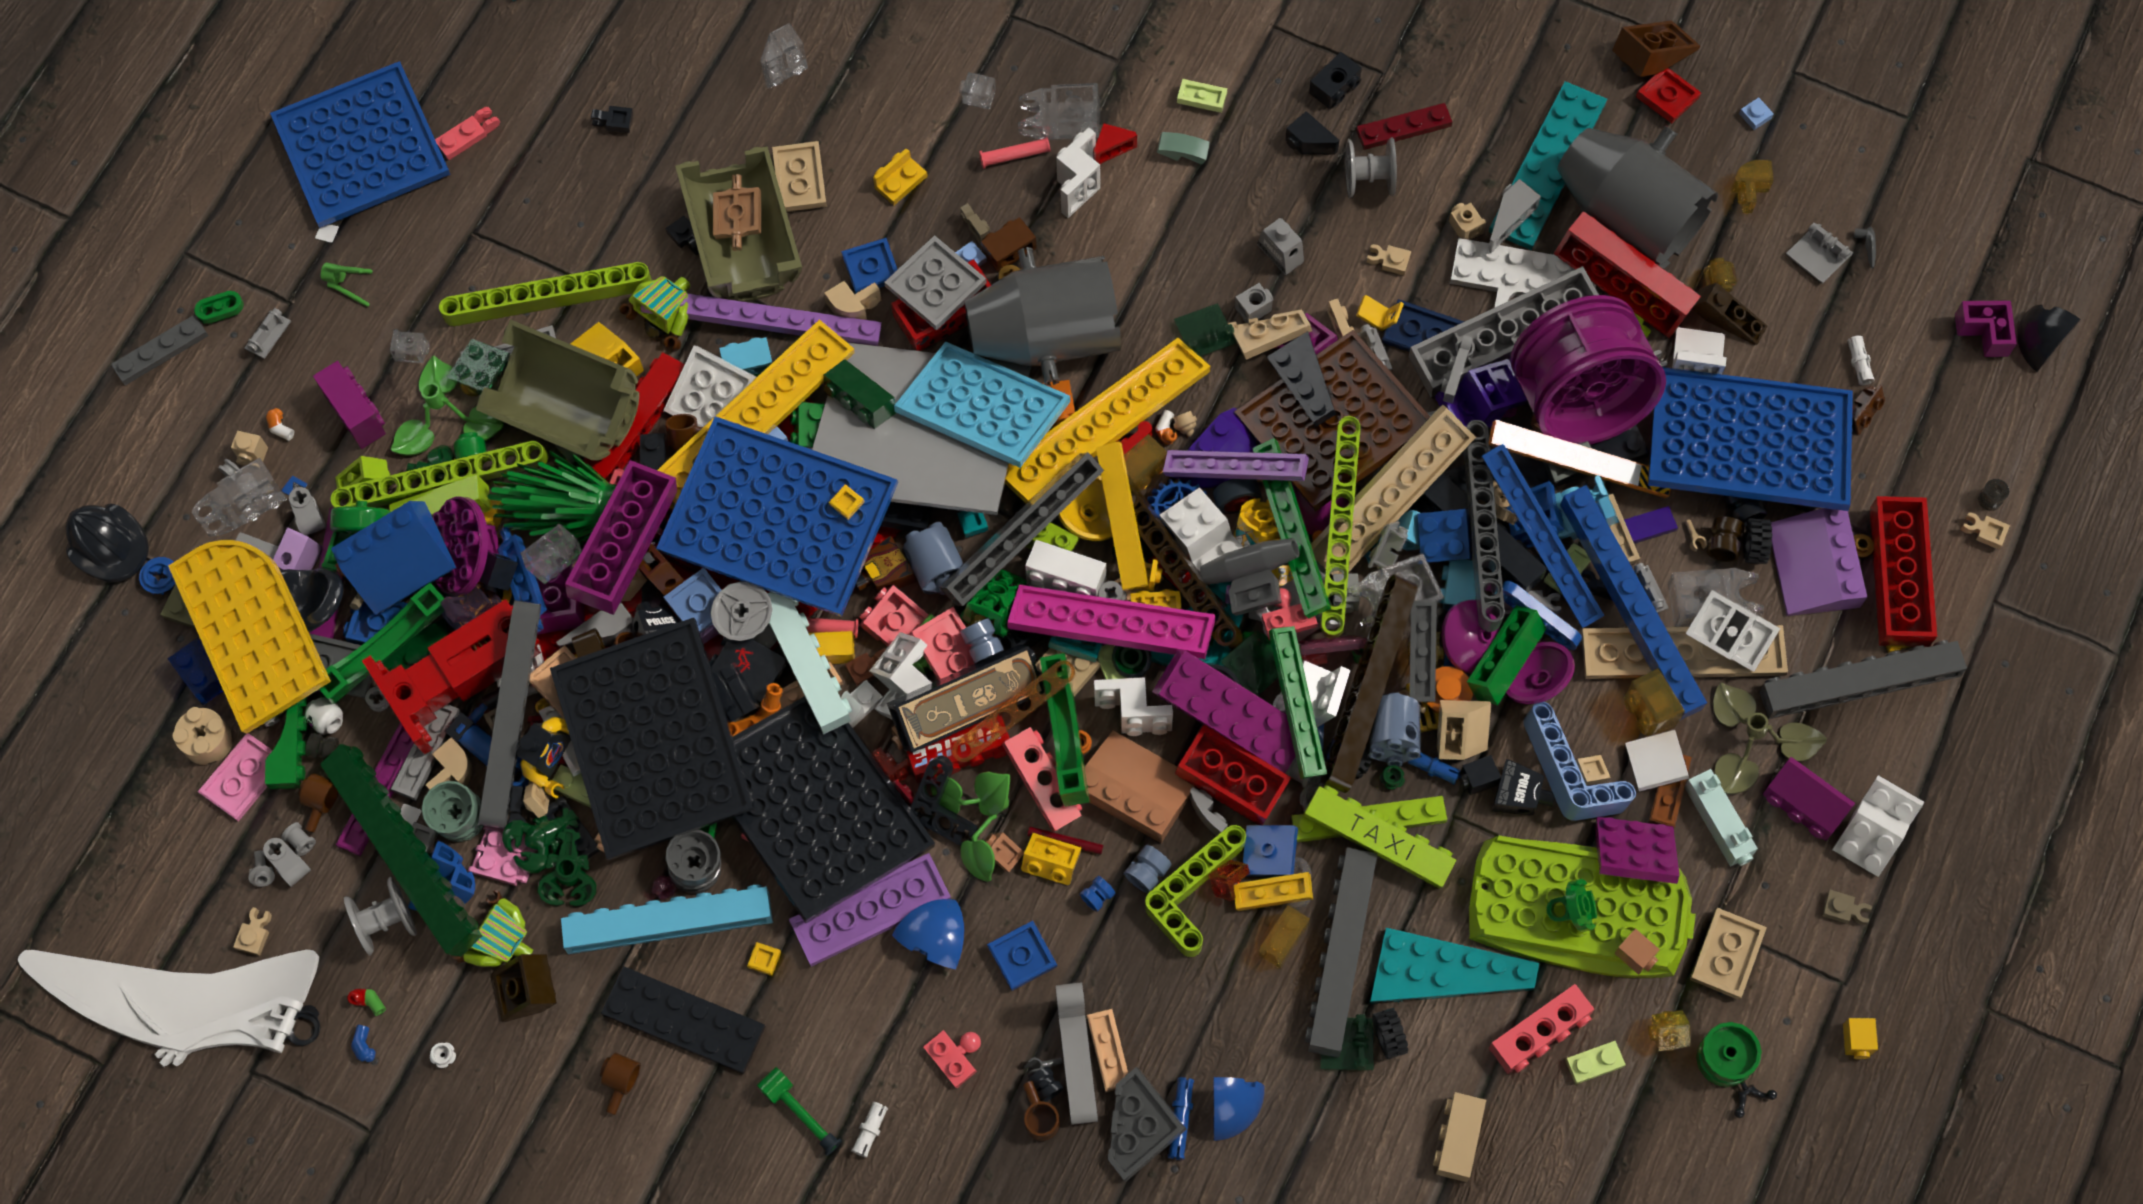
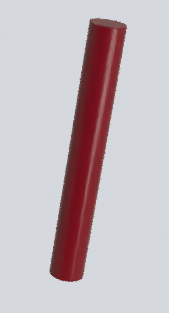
(1085, 845)

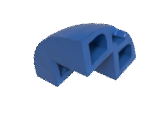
(452, 869)
(934, 931)
(1235, 1105)

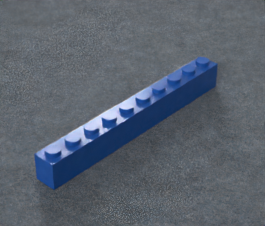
(1630, 597)

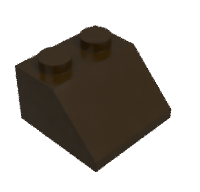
(524, 987)

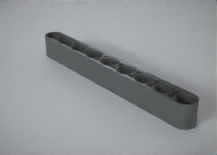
(1483, 535)
(509, 714)

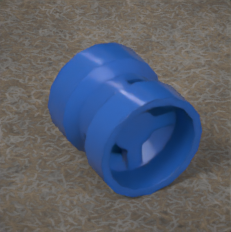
(1097, 893)

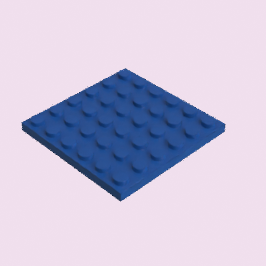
(359, 144)

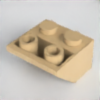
(1462, 728)

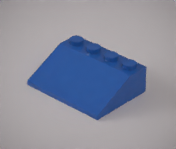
(394, 556)

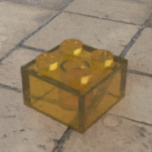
(1653, 704)

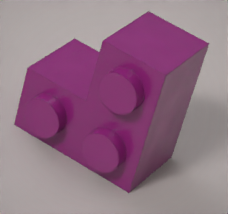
(1990, 320)

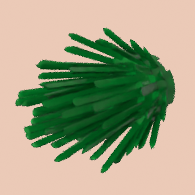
(549, 503)

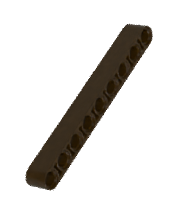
(1180, 568)
(1369, 683)

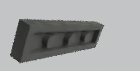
(159, 350)
(1423, 651)

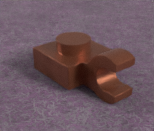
(860, 667)

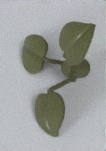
(1736, 706)

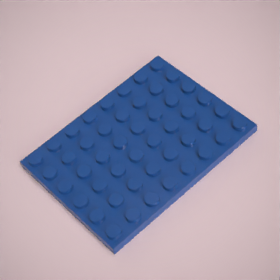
(1753, 439)
(765, 516)

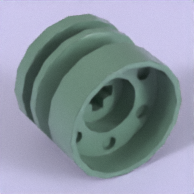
(444, 802)

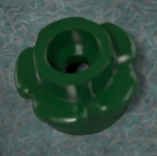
(1392, 771)

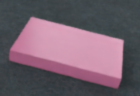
(238, 778)

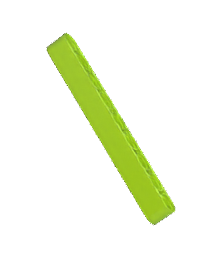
(535, 289)
(450, 468)
(1345, 515)

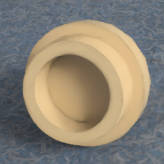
(1185, 423)

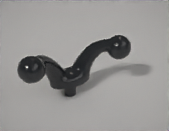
(1739, 1112)

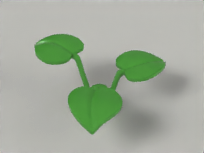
(414, 436)
(992, 796)

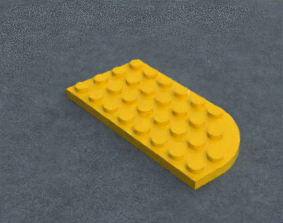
(249, 629)

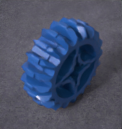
(1177, 489)

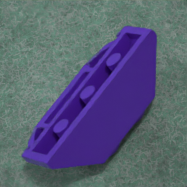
(1224, 434)

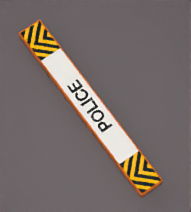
(1574, 457)

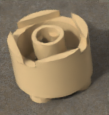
(190, 732)

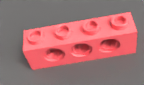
(1015, 749)
(1570, 1001)

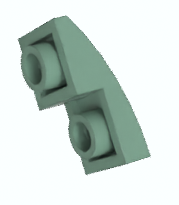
(1177, 145)

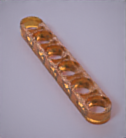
(1016, 714)

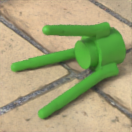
(336, 273)

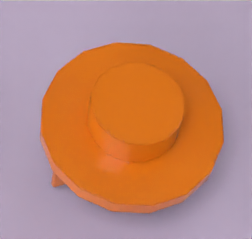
(1450, 685)

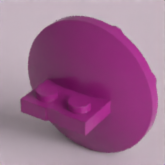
(467, 541)

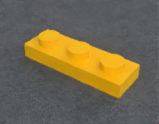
(1273, 891)

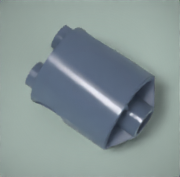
(932, 557)
(1396, 730)

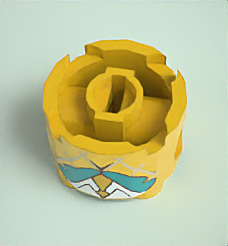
(1256, 523)

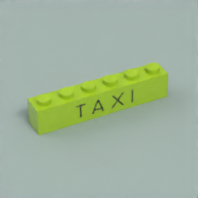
(1380, 837)

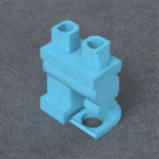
(1605, 505)

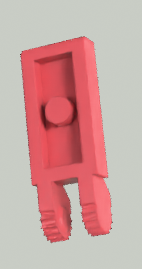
(467, 133)

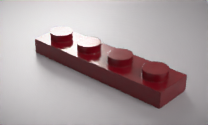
(1404, 126)

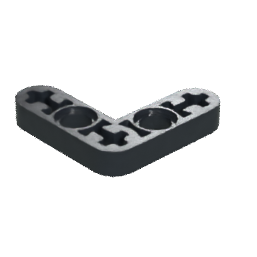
(931, 804)

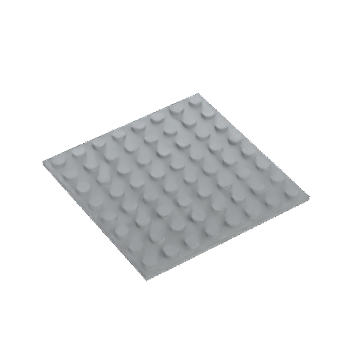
(926, 463)

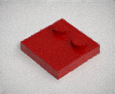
(1668, 94)

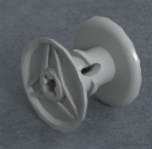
(1371, 167)
(743, 613)
(379, 916)

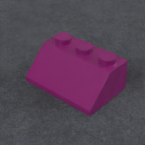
(1808, 799)

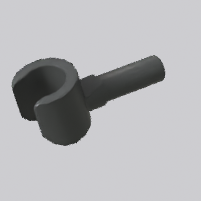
(1037, 1064)

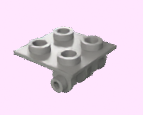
(1819, 253)

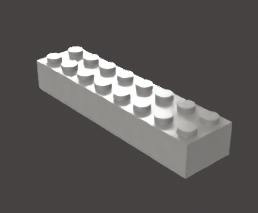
(1494, 330)

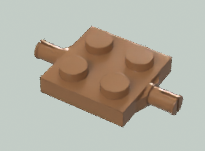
(737, 212)

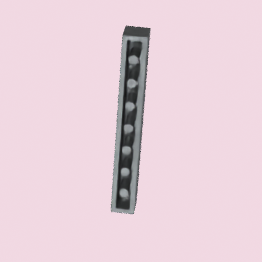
(1021, 529)
(1862, 679)
(1342, 953)

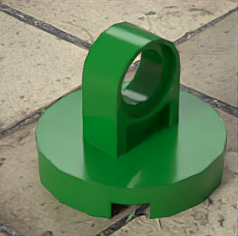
(1579, 906)

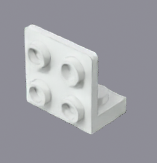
(1699, 351)

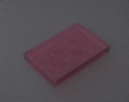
(1326, 645)

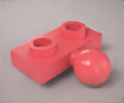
(1288, 615)
(951, 1057)

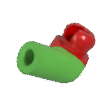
(367, 997)

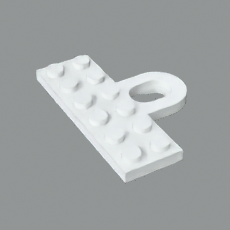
(1505, 270)

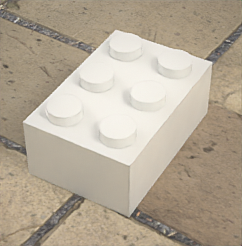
(1064, 570)

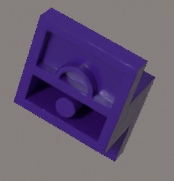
(1485, 394)

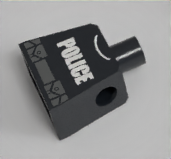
(651, 619)
(1520, 790)

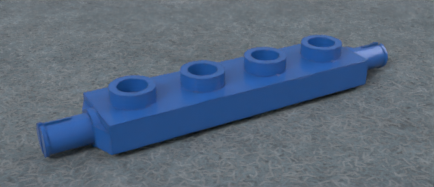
(524, 583)

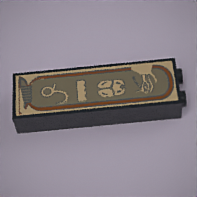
(963, 697)

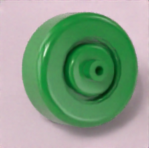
(354, 518)

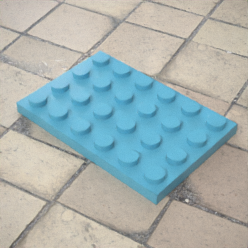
(982, 404)

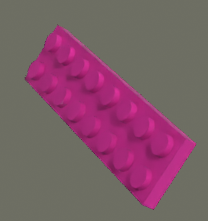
(1111, 621)

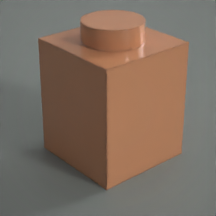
(1638, 952)

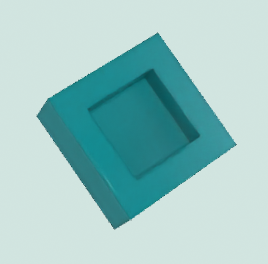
(972, 523)

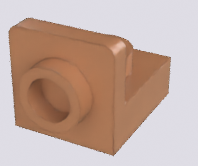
(1005, 850)

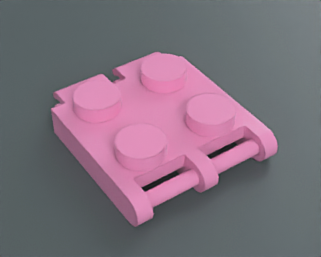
(497, 861)

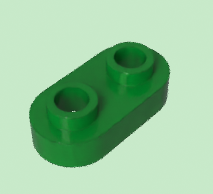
(219, 306)

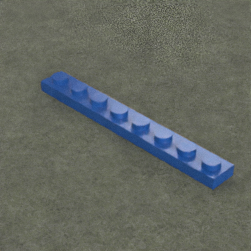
(1542, 535)

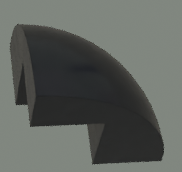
(2043, 332)

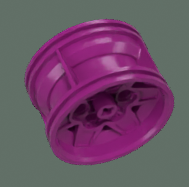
(1588, 370)

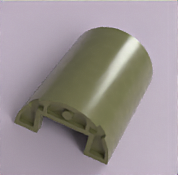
(765, 258)
(563, 394)

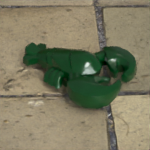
(538, 838)
(568, 873)

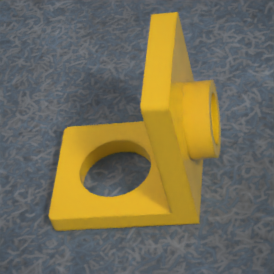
(1378, 314)

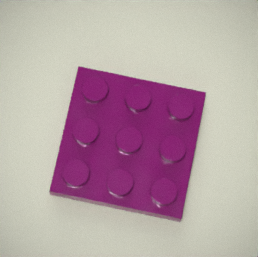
(1636, 850)

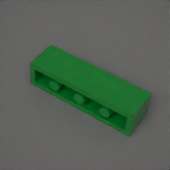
(1506, 655)

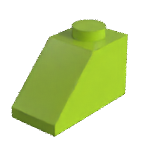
(362, 470)

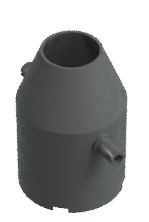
(1637, 191)
(1046, 314)

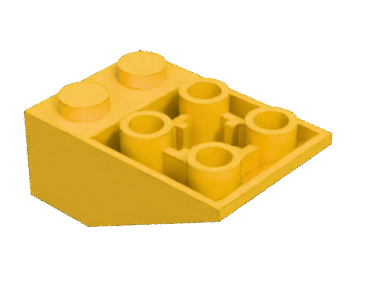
(607, 345)

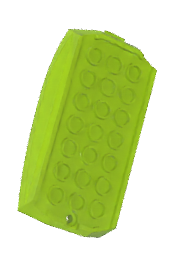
(1530, 873)

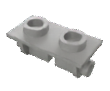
(267, 333)
(1373, 341)
(1391, 538)
(1650, 586)

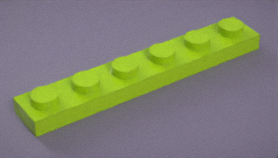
(1406, 813)

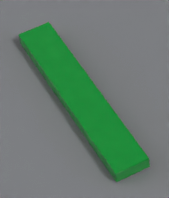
(1297, 702)

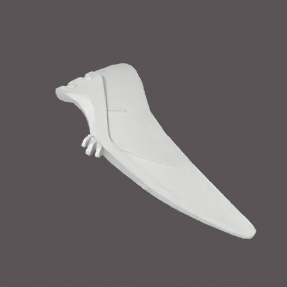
(182, 1009)

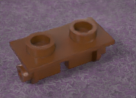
(1870, 401)

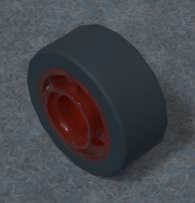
(1234, 493)

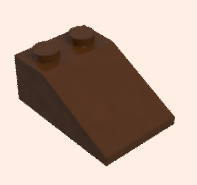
(1653, 46)

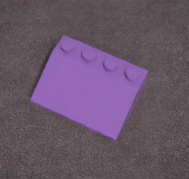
(1817, 562)

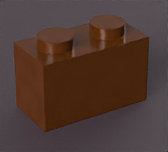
(1003, 245)

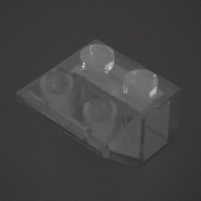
(782, 56)

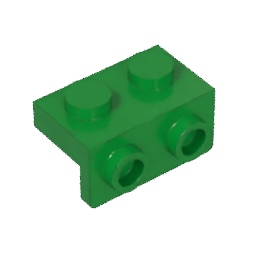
(806, 423)

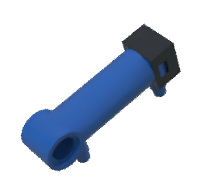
(476, 740)

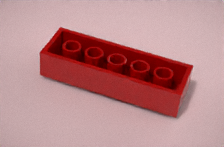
(1627, 274)
(1903, 571)

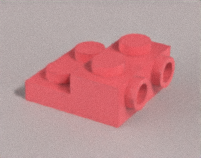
(891, 615)

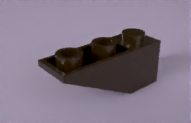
(1727, 313)

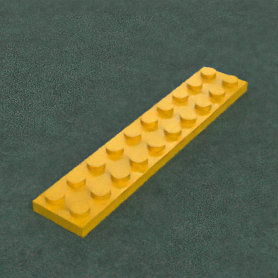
(772, 393)
(1109, 416)

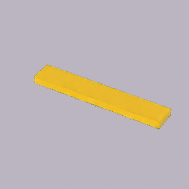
(1122, 516)

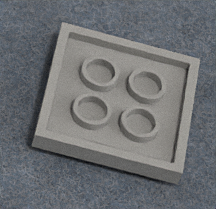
(935, 282)

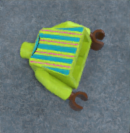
(664, 301)
(501, 936)

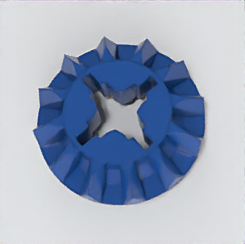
(153, 567)

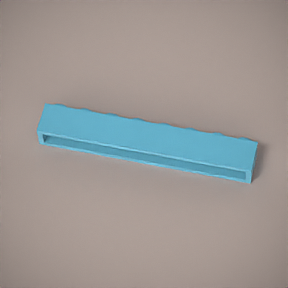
(666, 920)

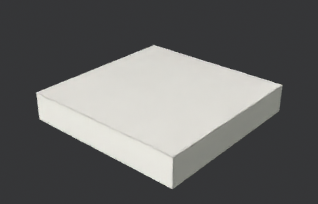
(1657, 760)

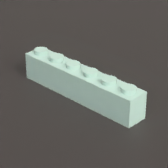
(807, 664)

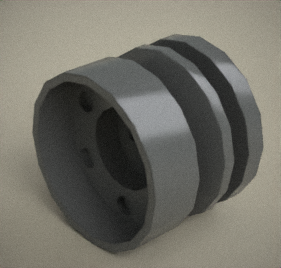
(694, 848)

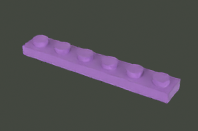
(1236, 465)

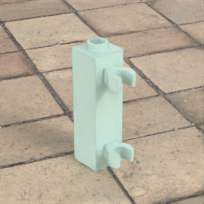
(1721, 818)

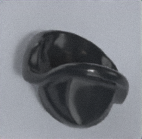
(106, 542)
(315, 594)

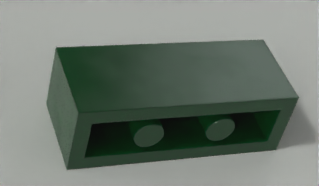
(859, 394)

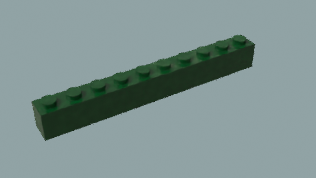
(402, 850)

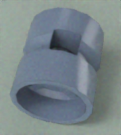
(981, 639)
(1149, 866)

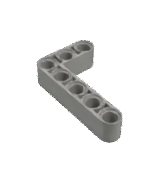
(1076, 1053)

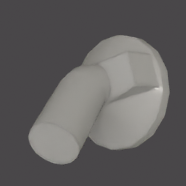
(261, 874)

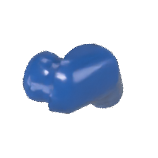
(360, 1046)

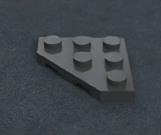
(1140, 1124)

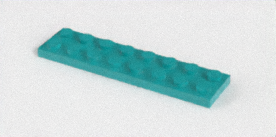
(1568, 117)

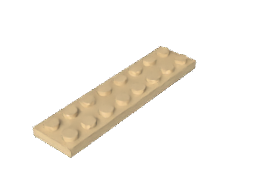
(1399, 484)
(1615, 654)

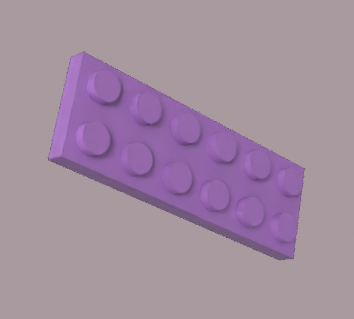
(870, 910)

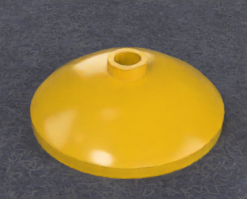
(1093, 502)

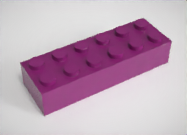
(621, 537)
(1227, 709)

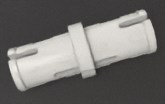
(1860, 360)
(869, 1129)

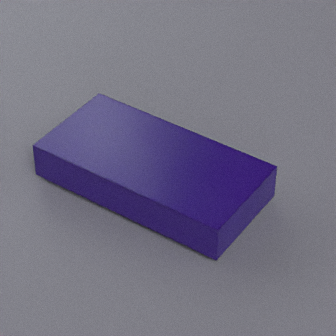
(1651, 524)

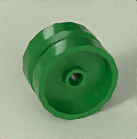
(1743, 1056)

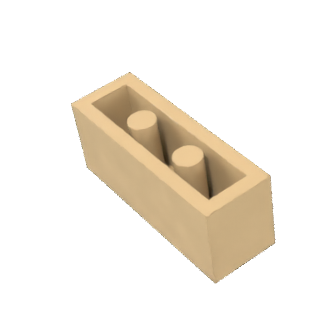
(1459, 1136)

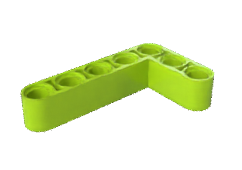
(1190, 884)

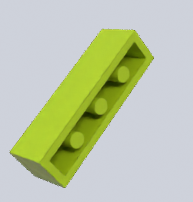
(469, 487)

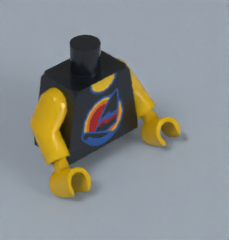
(542, 751)

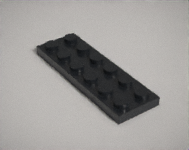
(683, 1020)

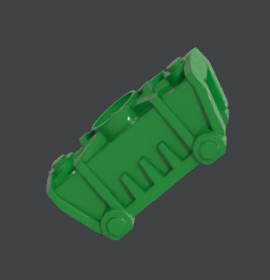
(986, 599)

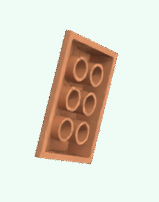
(1136, 786)

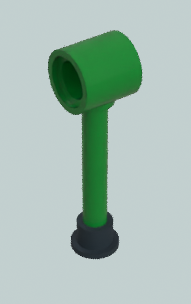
(776, 1087)

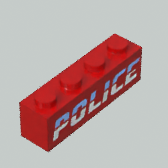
(943, 747)

